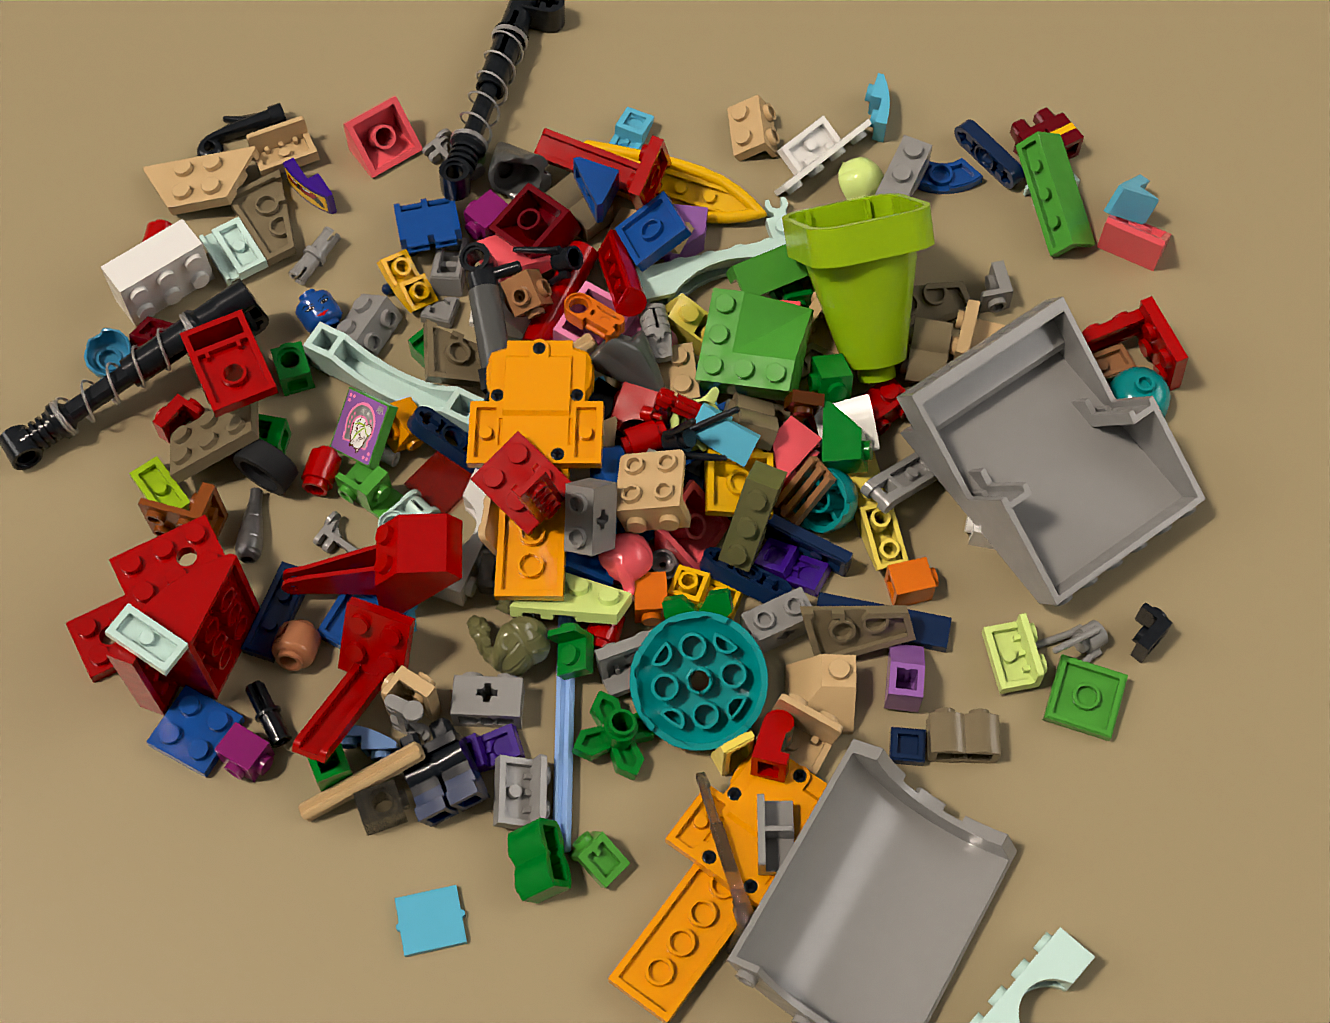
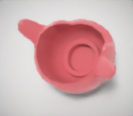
(628, 560)

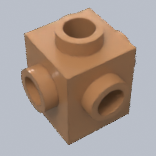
(527, 294)

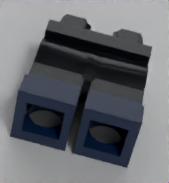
(446, 776)

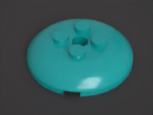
(664, 689)

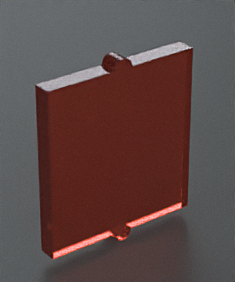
(440, 482)

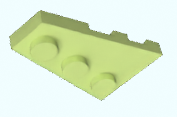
(583, 600)

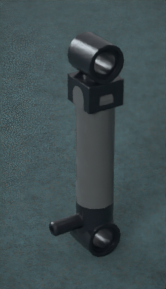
(486, 301)

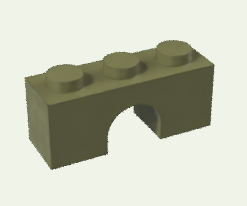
(752, 515)

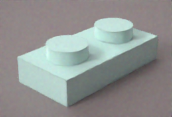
(146, 639)

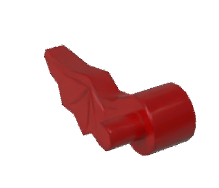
(657, 413)

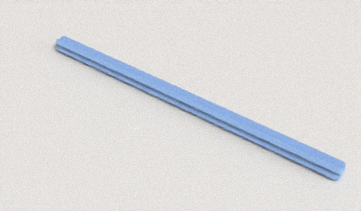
(563, 751)

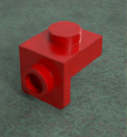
(175, 414)

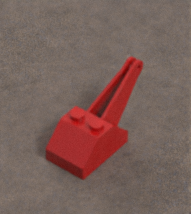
(406, 566)

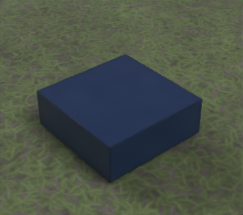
(907, 746)

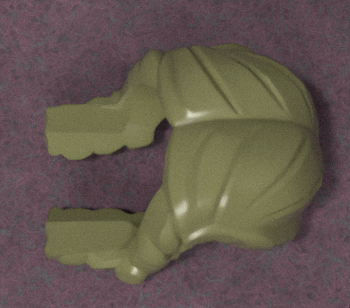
(517, 644)

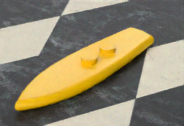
(698, 186)

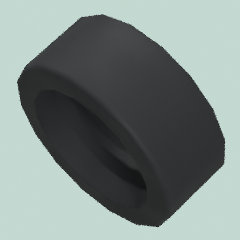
(266, 466)

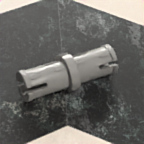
(314, 255)

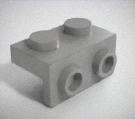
(371, 321)
(615, 663)
(520, 790)

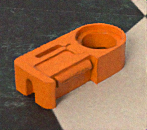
(597, 317)

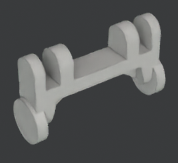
(438, 150)
(332, 533)
(405, 716)

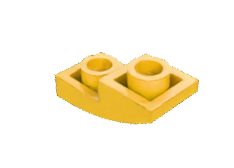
(406, 282)
(697, 584)

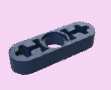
(989, 154)
(428, 434)
(760, 585)

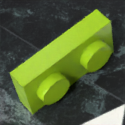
(158, 485)

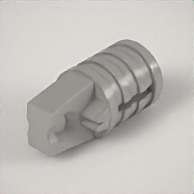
(657, 331)

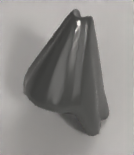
(515, 167)
(629, 361)

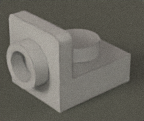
(998, 289)

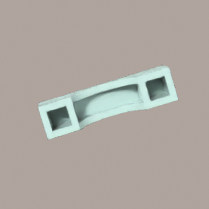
(1055, 966)

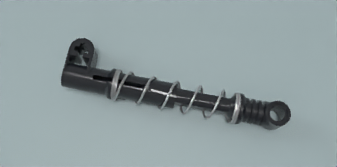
(509, 40)
(25, 444)

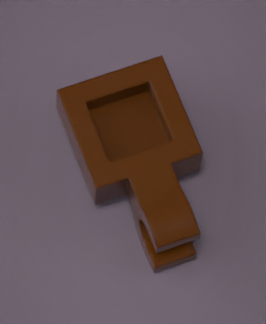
(803, 404)

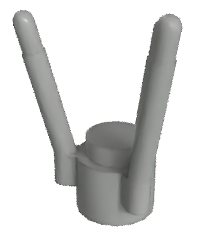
(1084, 638)

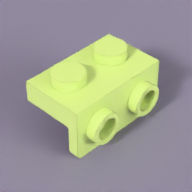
(1014, 655)

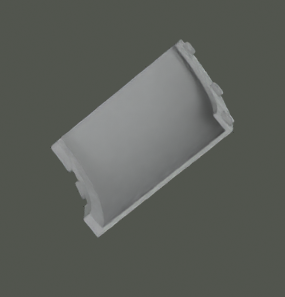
(871, 901)

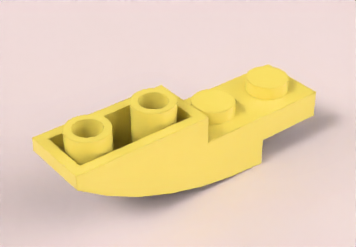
(878, 530)

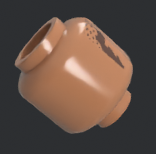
(296, 644)

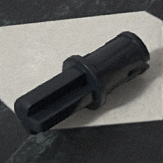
(268, 714)

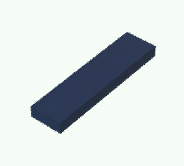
(929, 629)

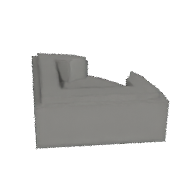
(442, 312)

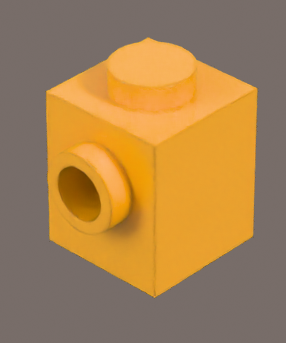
(400, 435)

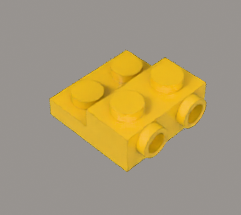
(726, 480)

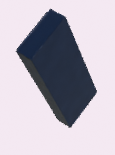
(273, 612)

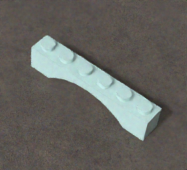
(684, 275)
(351, 363)

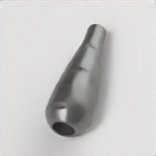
(250, 534)

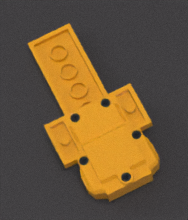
(544, 396)
(699, 913)

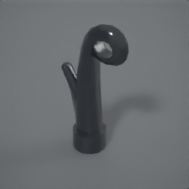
(239, 127)

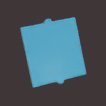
(430, 920)

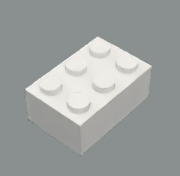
(158, 272)

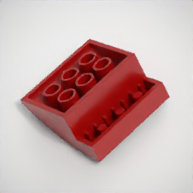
(208, 611)

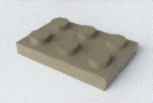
(211, 440)

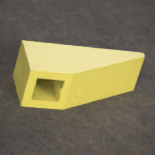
(687, 321)

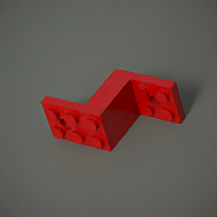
(228, 363)
(142, 575)

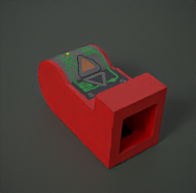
(768, 754)

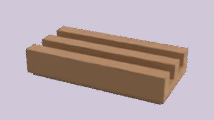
(796, 482)

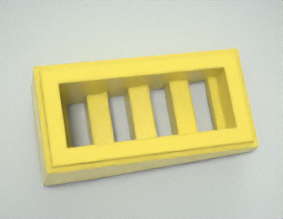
(732, 753)

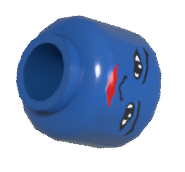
(316, 308)

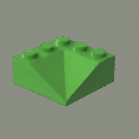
(753, 345)

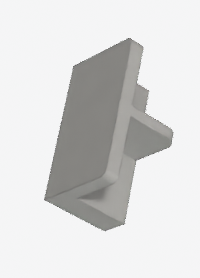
(774, 833)

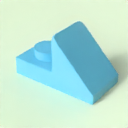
(1132, 201)

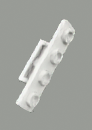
(812, 147)

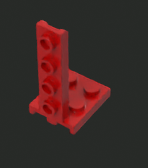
(638, 180)
(1154, 337)
(522, 483)
(371, 648)

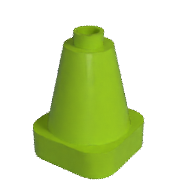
(864, 273)

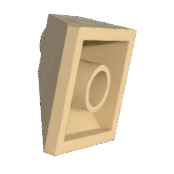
(826, 685)

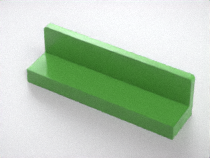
(1054, 193)
(767, 272)

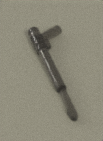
(741, 902)

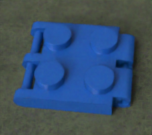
(427, 224)

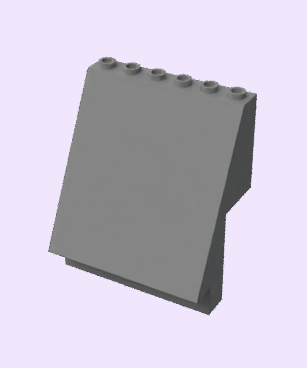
(1048, 453)

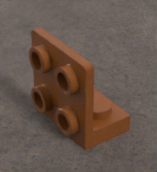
(166, 517)

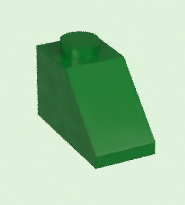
(844, 442)

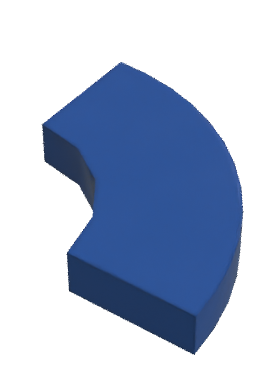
(950, 177)

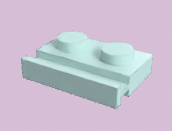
(233, 251)

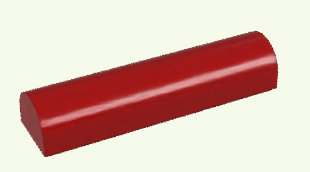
(621, 276)
(543, 326)

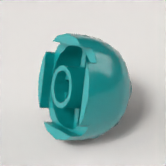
(1140, 383)
(835, 507)

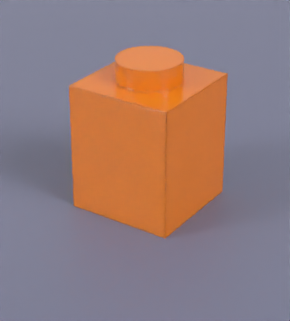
(911, 581)
(648, 598)

